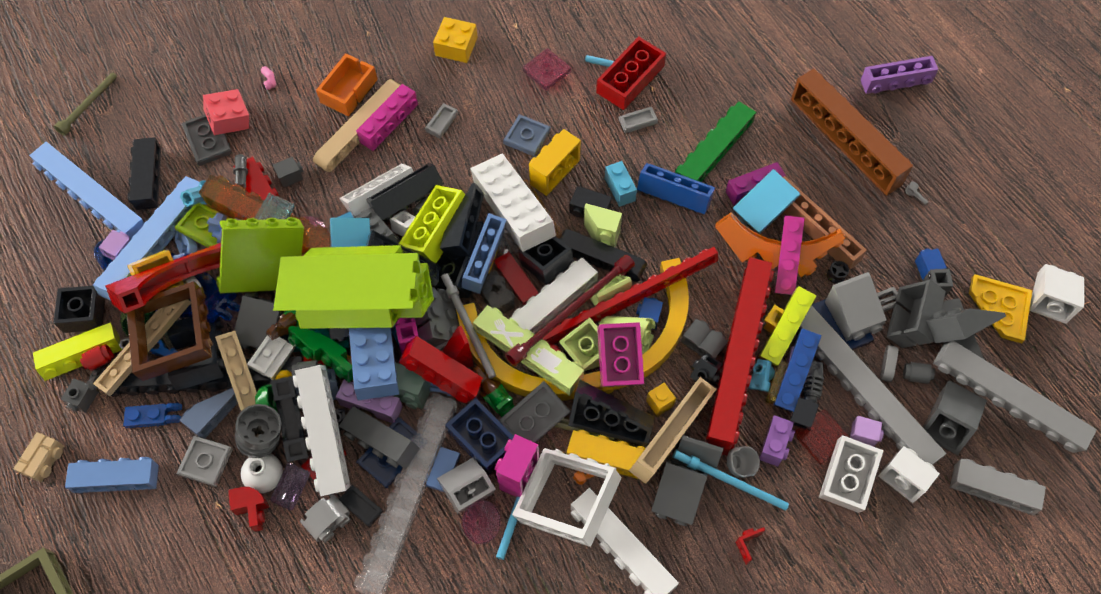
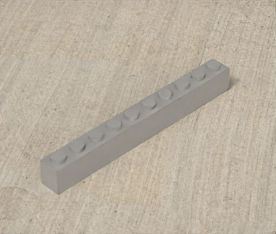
(870, 391)

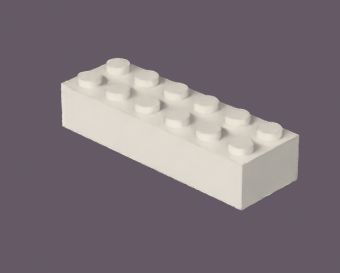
(513, 201)
(322, 430)

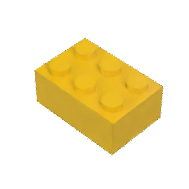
(554, 162)

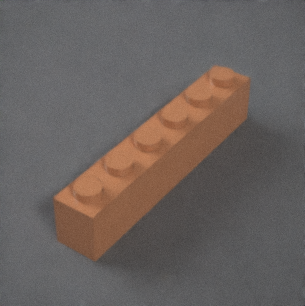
(820, 224)

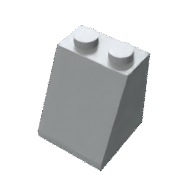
(856, 307)

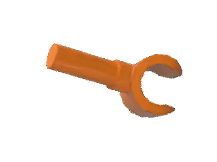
(581, 477)

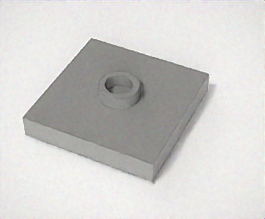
(204, 461)

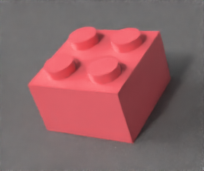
(226, 112)

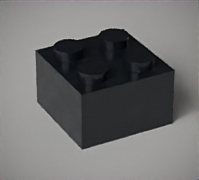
(547, 259)
(78, 309)

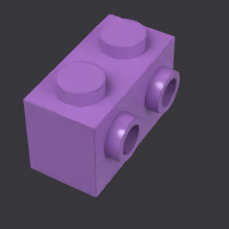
(776, 441)

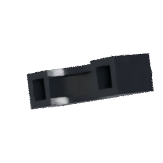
(289, 413)

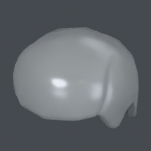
(743, 461)

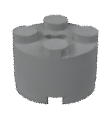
(325, 518)

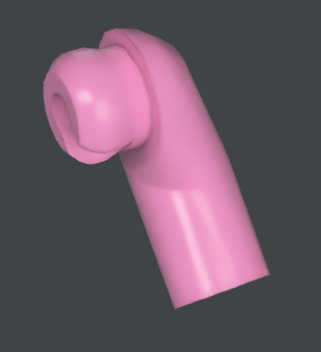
(270, 83)

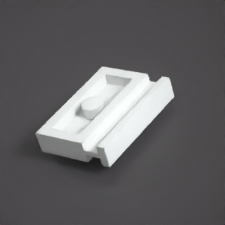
(271, 356)

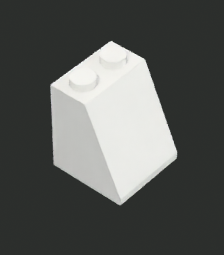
(1057, 294)

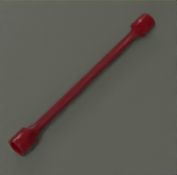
(518, 352)

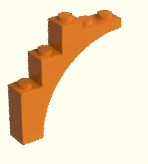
(747, 243)

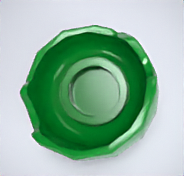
(266, 397)

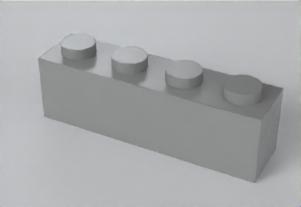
(998, 486)

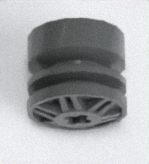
(253, 421)

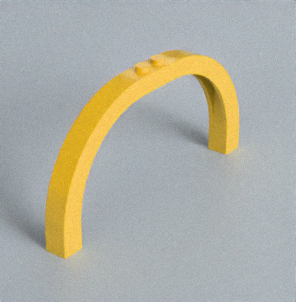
(524, 384)

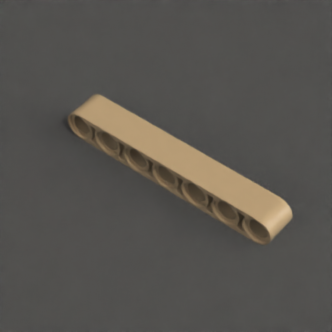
(346, 137)

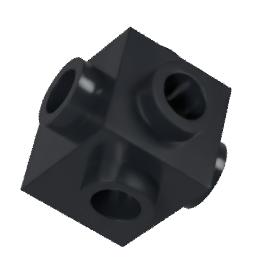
(707, 369)

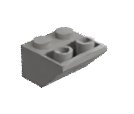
(466, 485)

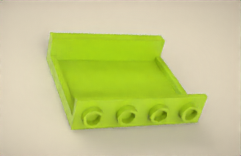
(253, 252)

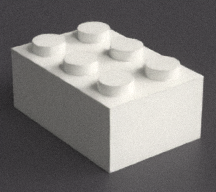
(851, 474)

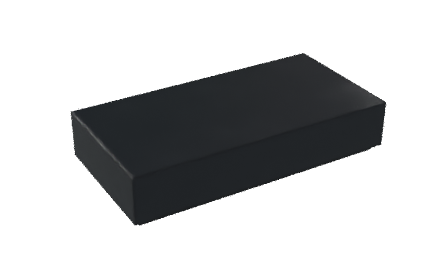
(361, 506)

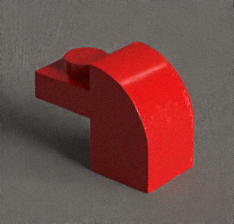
(249, 501)

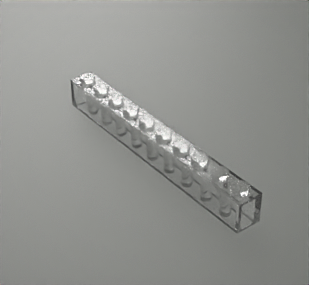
(405, 499)

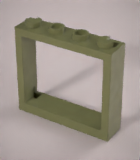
(49, 565)

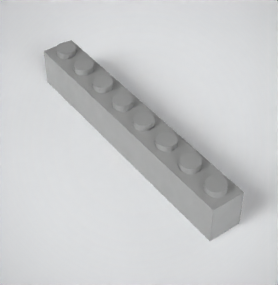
(1015, 397)

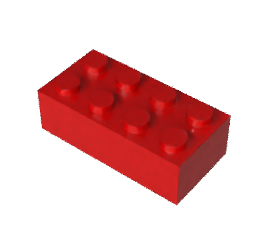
(631, 73)

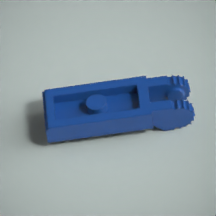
(151, 415)

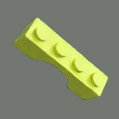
(787, 326)

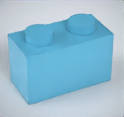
(620, 183)

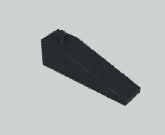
(461, 229)

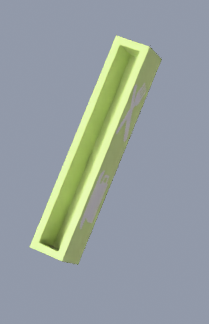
(540, 358)

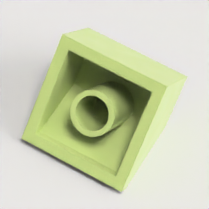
(602, 224)
(583, 345)

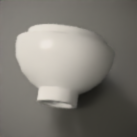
(266, 478)

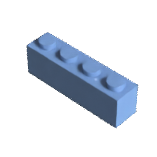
(483, 253)
(112, 475)

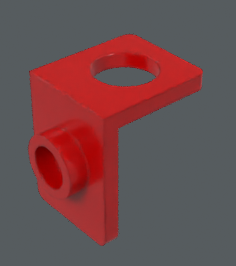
(747, 535)

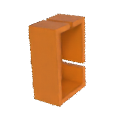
(347, 84)

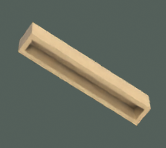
(672, 430)

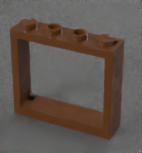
(148, 369)

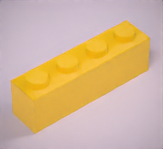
(604, 451)

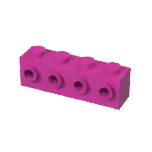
(387, 117)

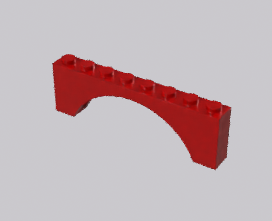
(139, 288)

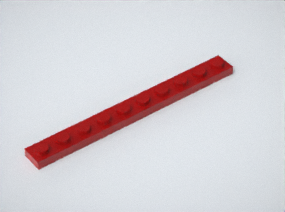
(635, 293)

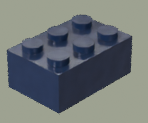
(479, 434)

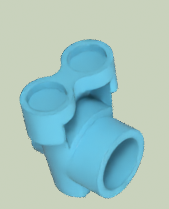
(761, 375)

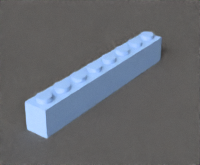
(87, 190)
(149, 239)

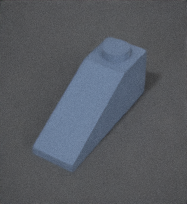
(209, 413)

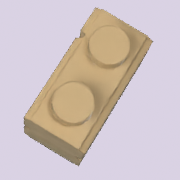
(39, 457)

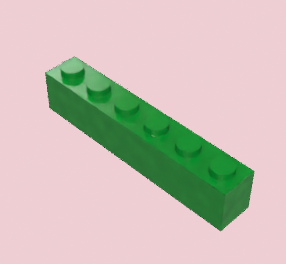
(717, 142)

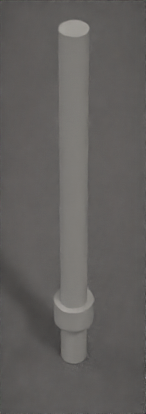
(453, 293)

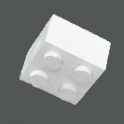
(909, 474)

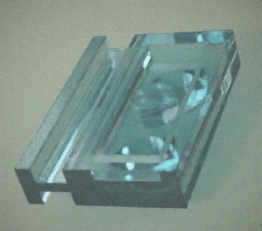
(275, 208)

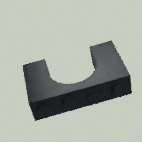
(183, 335)

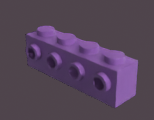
(899, 74)

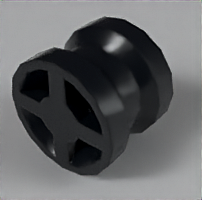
(840, 268)

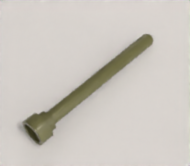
(63, 127)

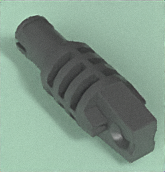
(814, 381)

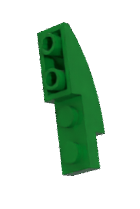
(319, 347)

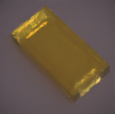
(776, 382)

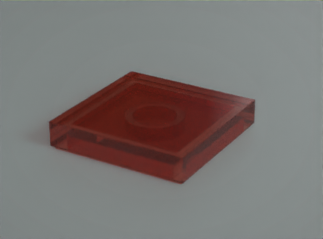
(822, 437)

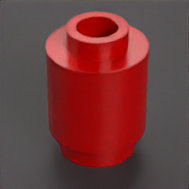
(96, 357)

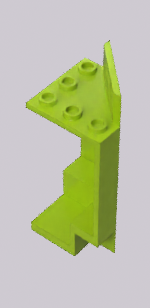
(353, 287)

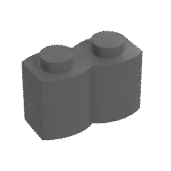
(704, 340)

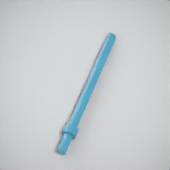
(695, 463)

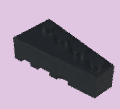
(609, 416)

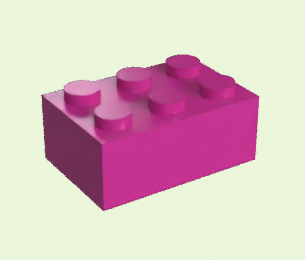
(620, 354)
(516, 465)

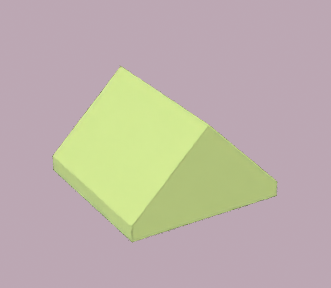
(617, 285)

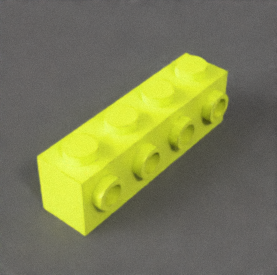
(67, 354)

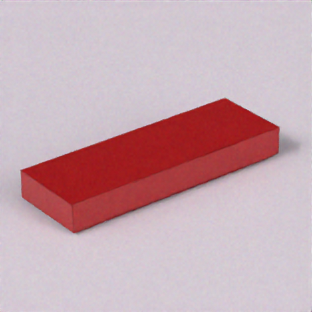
(515, 277)

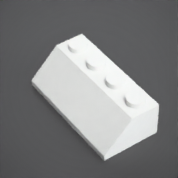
(356, 200)

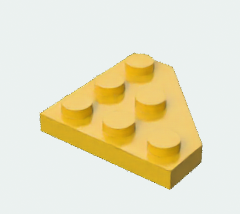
(1004, 298)

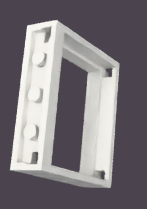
(536, 483)

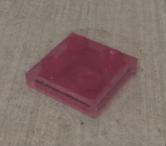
(546, 69)

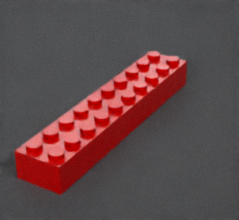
(739, 355)

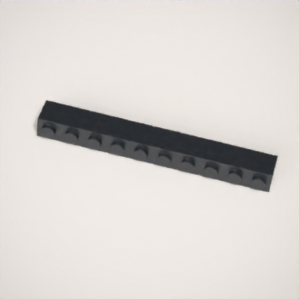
(133, 385)

